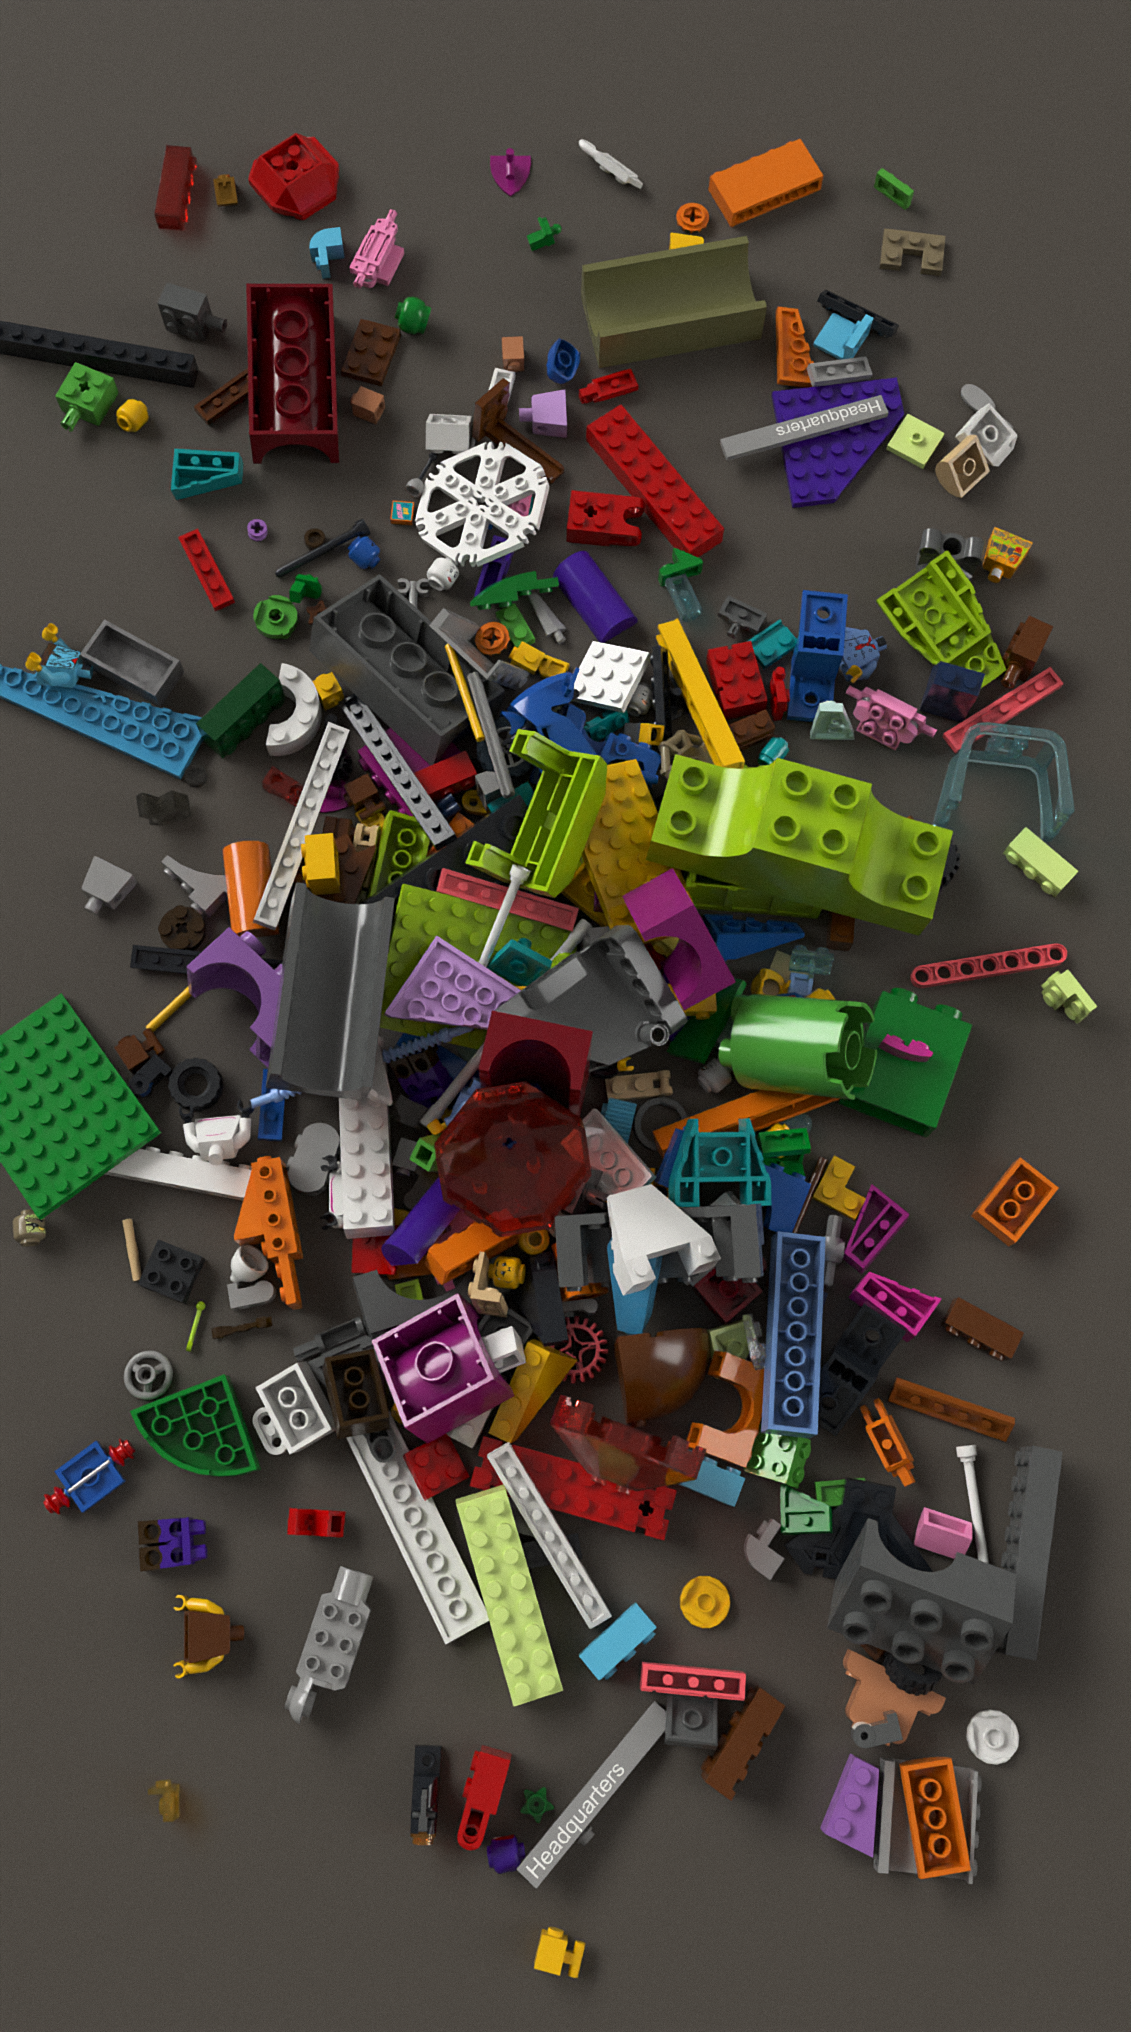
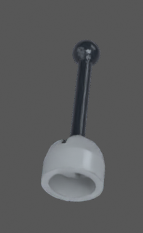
(416, 486)

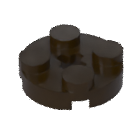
(179, 916)

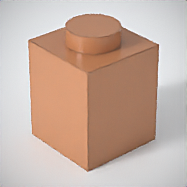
(513, 353)
(368, 405)

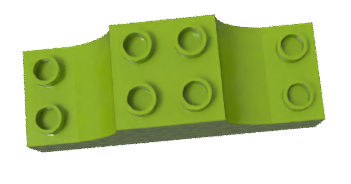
(801, 840)

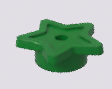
(536, 1811)

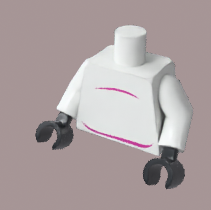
(218, 1136)
(335, 1213)

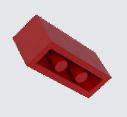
(447, 776)

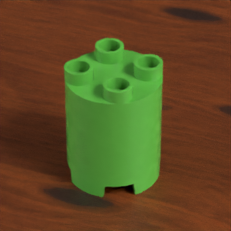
(799, 1045)

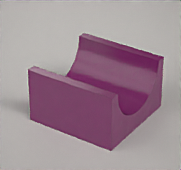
(695, 964)
(440, 1369)

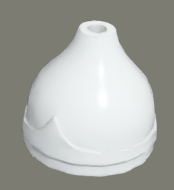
(248, 1264)

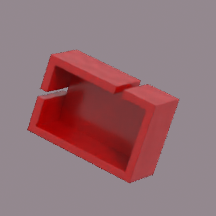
(739, 677)

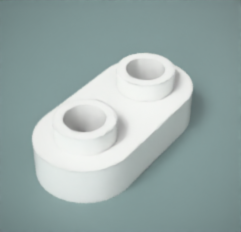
(267, 1432)

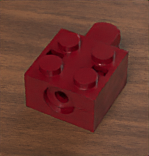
(724, 1295)

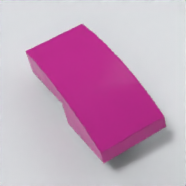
(915, 1051)

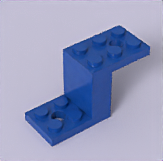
(816, 652)

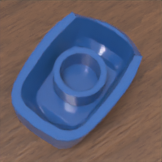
(562, 361)

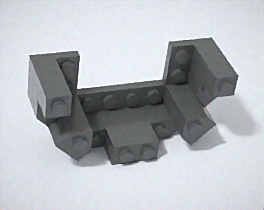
(734, 1229)

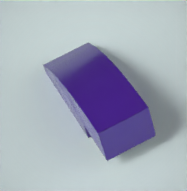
(494, 570)

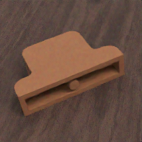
(877, 1694)

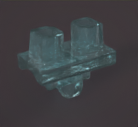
(811, 961)

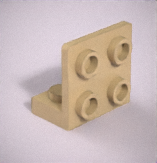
(485, 1299)

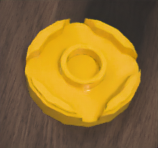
(704, 1601)

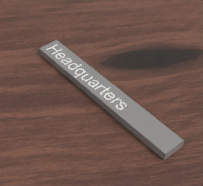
(803, 428)
(593, 1795)

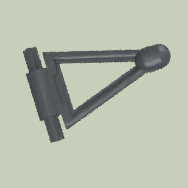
(346, 1339)

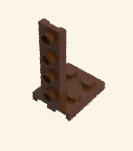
(488, 422)

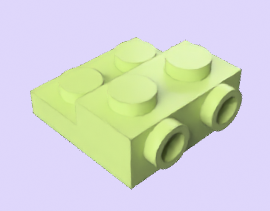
(1067, 992)

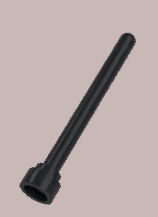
(359, 529)

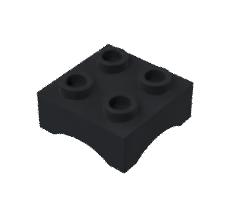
(171, 1271)

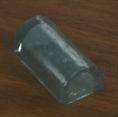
(683, 597)

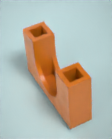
(736, 1442)

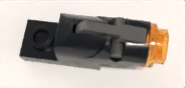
(425, 1794)

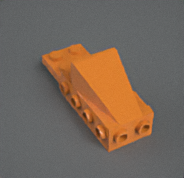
(271, 1220)

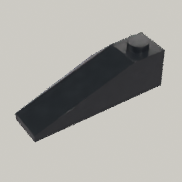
(541, 1299)

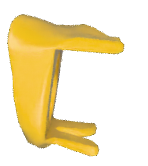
(765, 974)

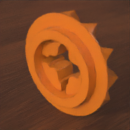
(685, 212)
(486, 632)

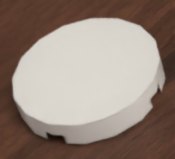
(992, 1736)

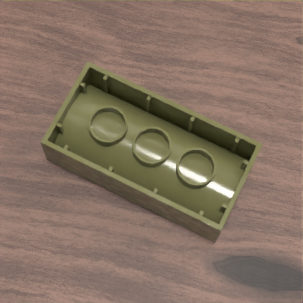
(671, 302)

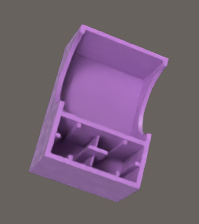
(238, 965)

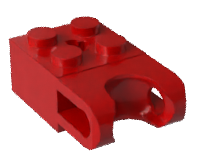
(602, 517)
(482, 1793)

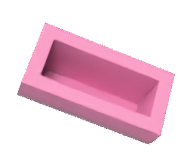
(943, 1533)

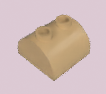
(962, 467)

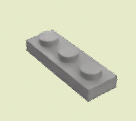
(839, 371)

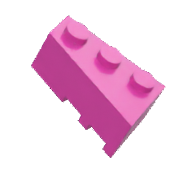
(899, 1302)

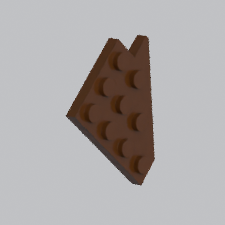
(352, 869)

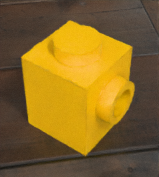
(328, 690)

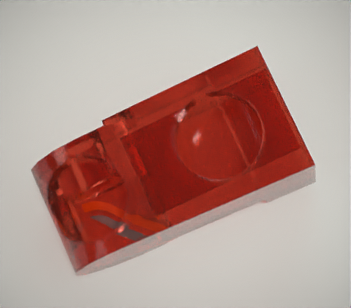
(282, 786)

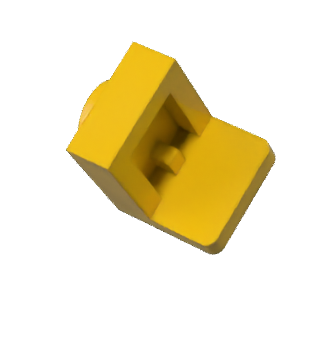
(526, 657)

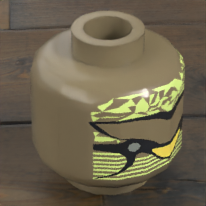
(28, 1229)

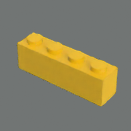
(532, 1387)

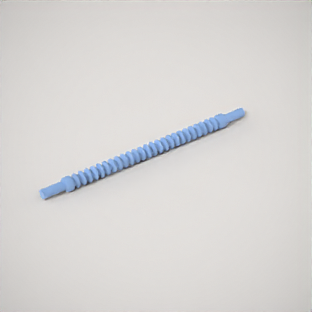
(444, 1035)

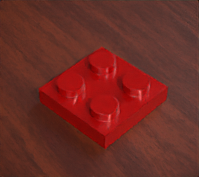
(435, 1466)

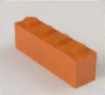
(458, 1252)

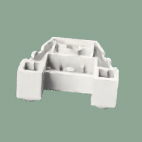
(651, 1226)

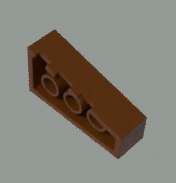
(741, 1741)

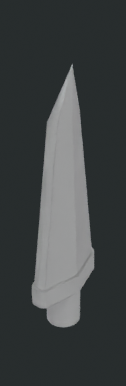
(548, 620)

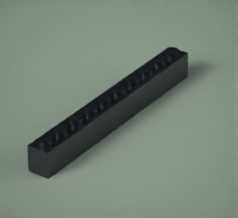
(98, 354)

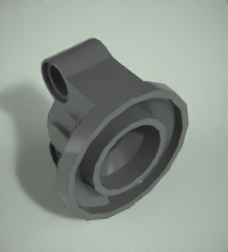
(967, 551)

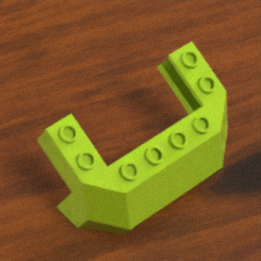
(556, 819)

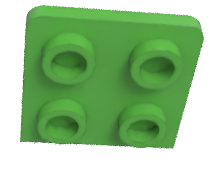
(779, 1458)

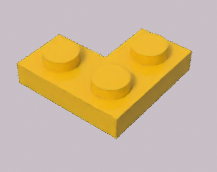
(832, 1189)

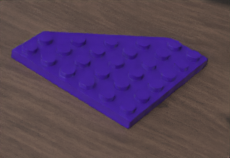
(828, 463)

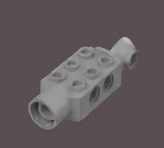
(332, 1640)

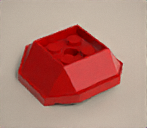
(296, 177)

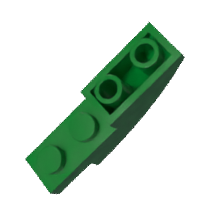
(506, 590)

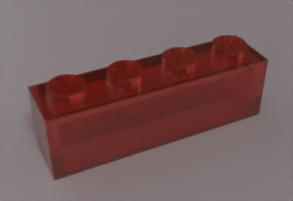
(175, 187)

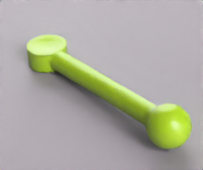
(199, 1306)

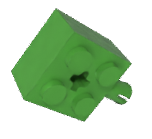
(85, 396)

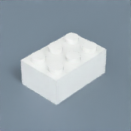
(297, 1407)

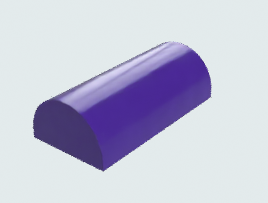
(594, 596)
(419, 1228)

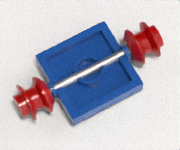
(89, 1476)

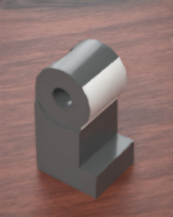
(878, 1732)

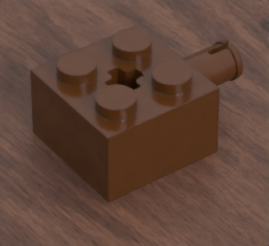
(1024, 650)

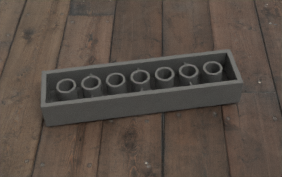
(1030, 1544)

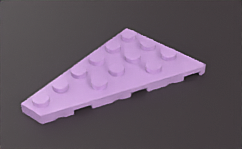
(450, 990)

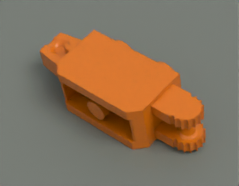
(889, 1443)

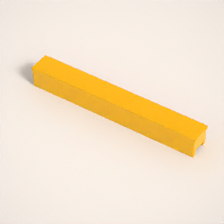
(699, 697)

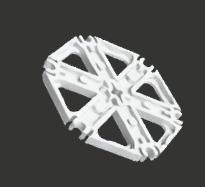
(477, 517)

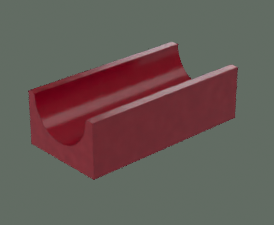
(291, 368)
(537, 1053)

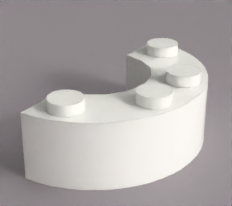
(304, 723)

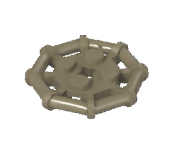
(687, 742)

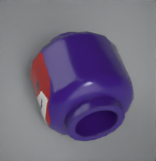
(505, 1853)

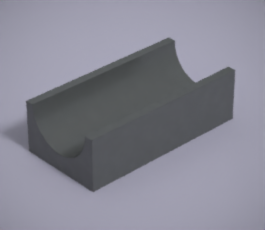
(397, 666)
(330, 996)

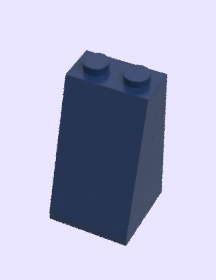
(951, 691)

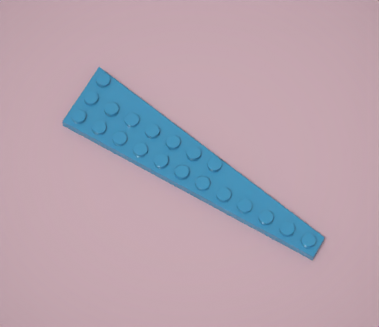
(132, 728)

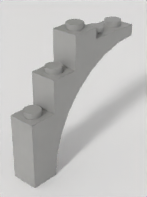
(205, 890)

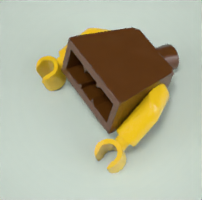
(205, 1635)

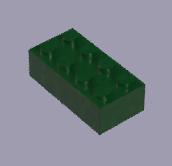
(241, 711)

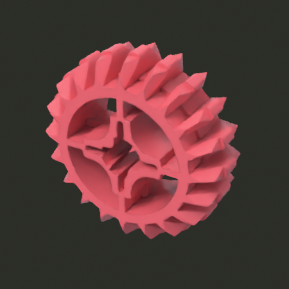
(596, 1343)

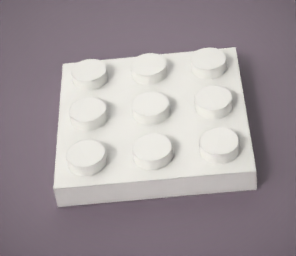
(610, 676)

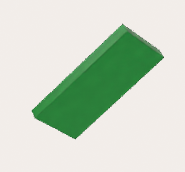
(699, 1036)

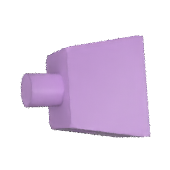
(547, 414)

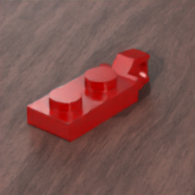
(609, 387)

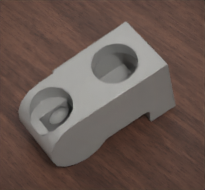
(259, 1294)

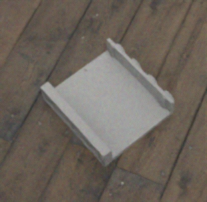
(458, 632)
(893, 1834)

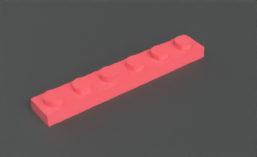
(1007, 706)
(493, 894)

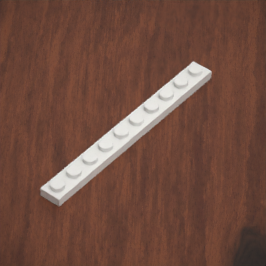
(301, 825)

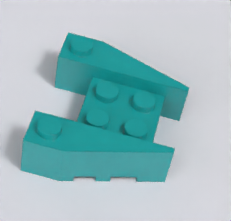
(719, 1159)

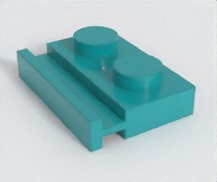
(773, 644)

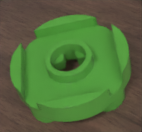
(268, 608)

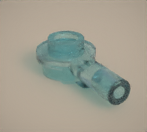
(798, 1121)

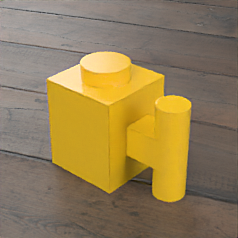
(553, 1953)

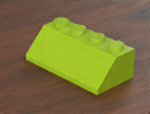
(399, 849)

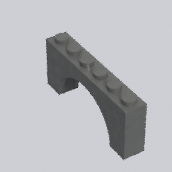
(386, 1310)

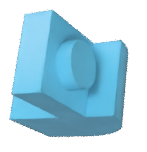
(326, 246)

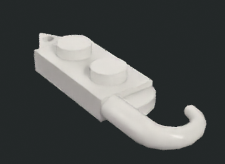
(610, 164)

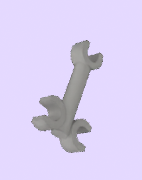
(413, 589)

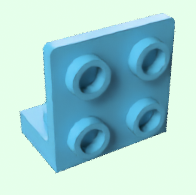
(842, 337)

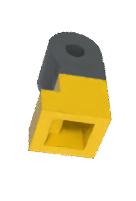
(642, 732)

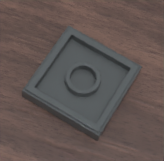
(691, 1721)

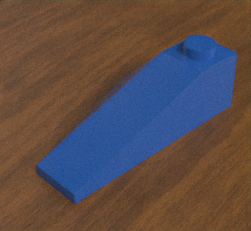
(742, 938)

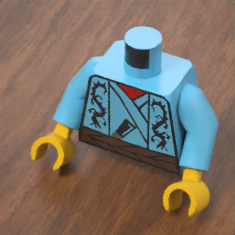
(58, 663)

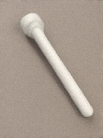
(518, 876)
(967, 1456)

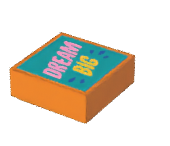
(402, 512)

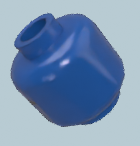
(364, 552)

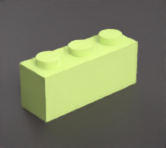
(1040, 862)

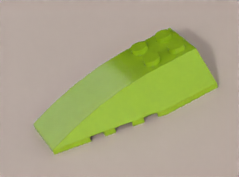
(943, 618)

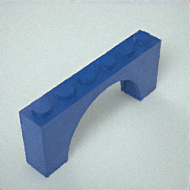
(787, 1190)

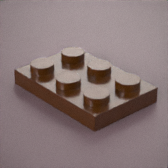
(371, 352)

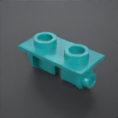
(611, 721)

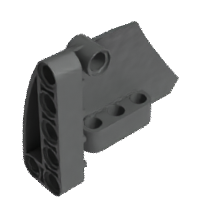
(605, 990)

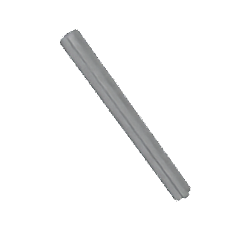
(491, 735)

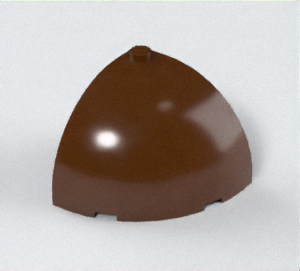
(660, 1371)

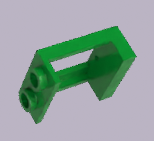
(792, 1147)

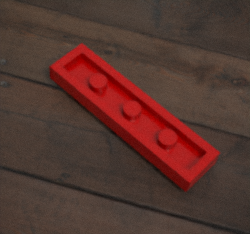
(206, 569)

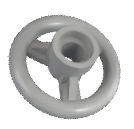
(139, 1374)

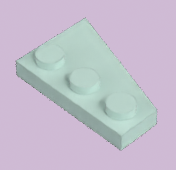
(831, 723)

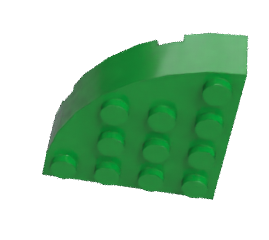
(200, 1429)

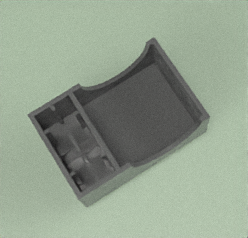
(926, 1618)

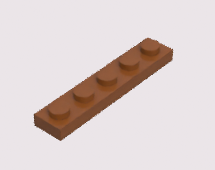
(951, 1409)

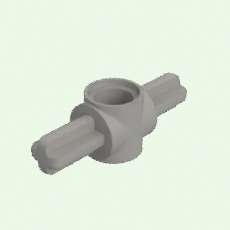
(833, 1248)

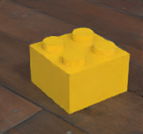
(321, 864)

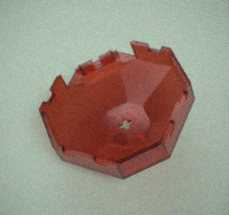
(518, 1186)
(622, 1453)

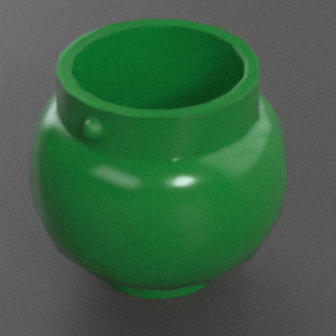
(412, 315)

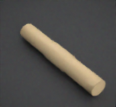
(132, 1249)

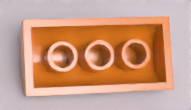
(246, 875)
(934, 1817)

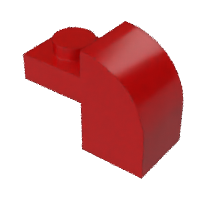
(316, 1522)

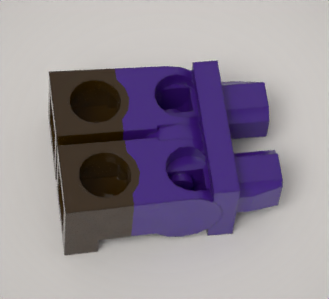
(422, 1076)
(178, 1540)

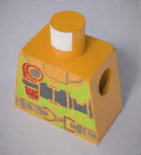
(1004, 554)

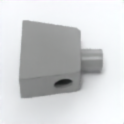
(106, 885)

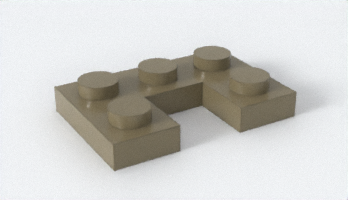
(912, 243)

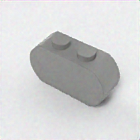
(305, 1167)

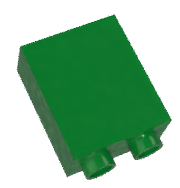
(906, 1090)

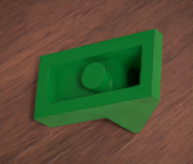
(683, 564)

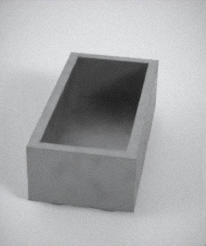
(132, 663)

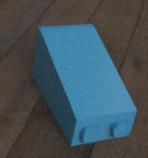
(636, 1308)

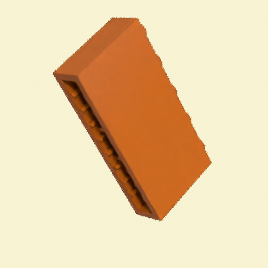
(765, 182)

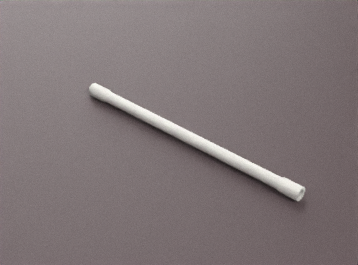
(437, 1109)

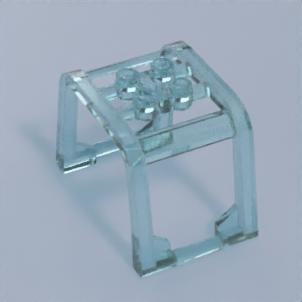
(1053, 747)

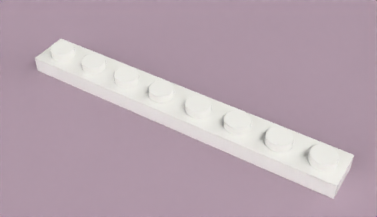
(549, 1535)

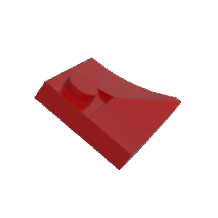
(369, 1257)

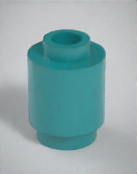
(773, 749)

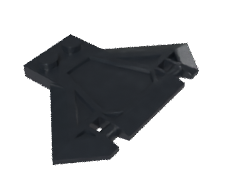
(858, 1503)

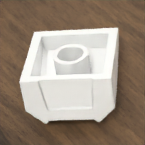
(993, 434)

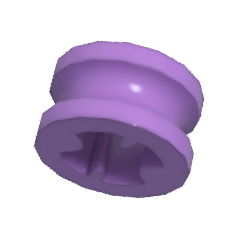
(251, 527)

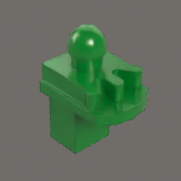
(544, 236)
(305, 586)

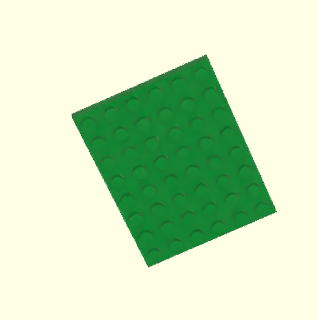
(63, 1108)

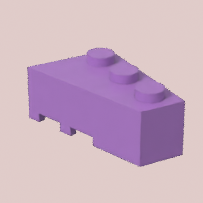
(853, 1806)

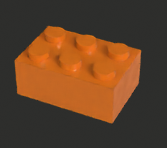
(1014, 1202)

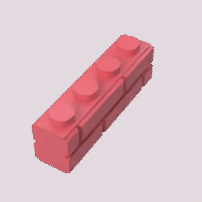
(693, 1681)

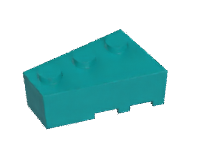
(204, 471)

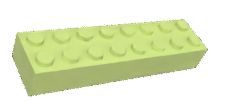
(509, 1595)

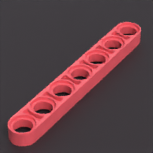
(998, 959)

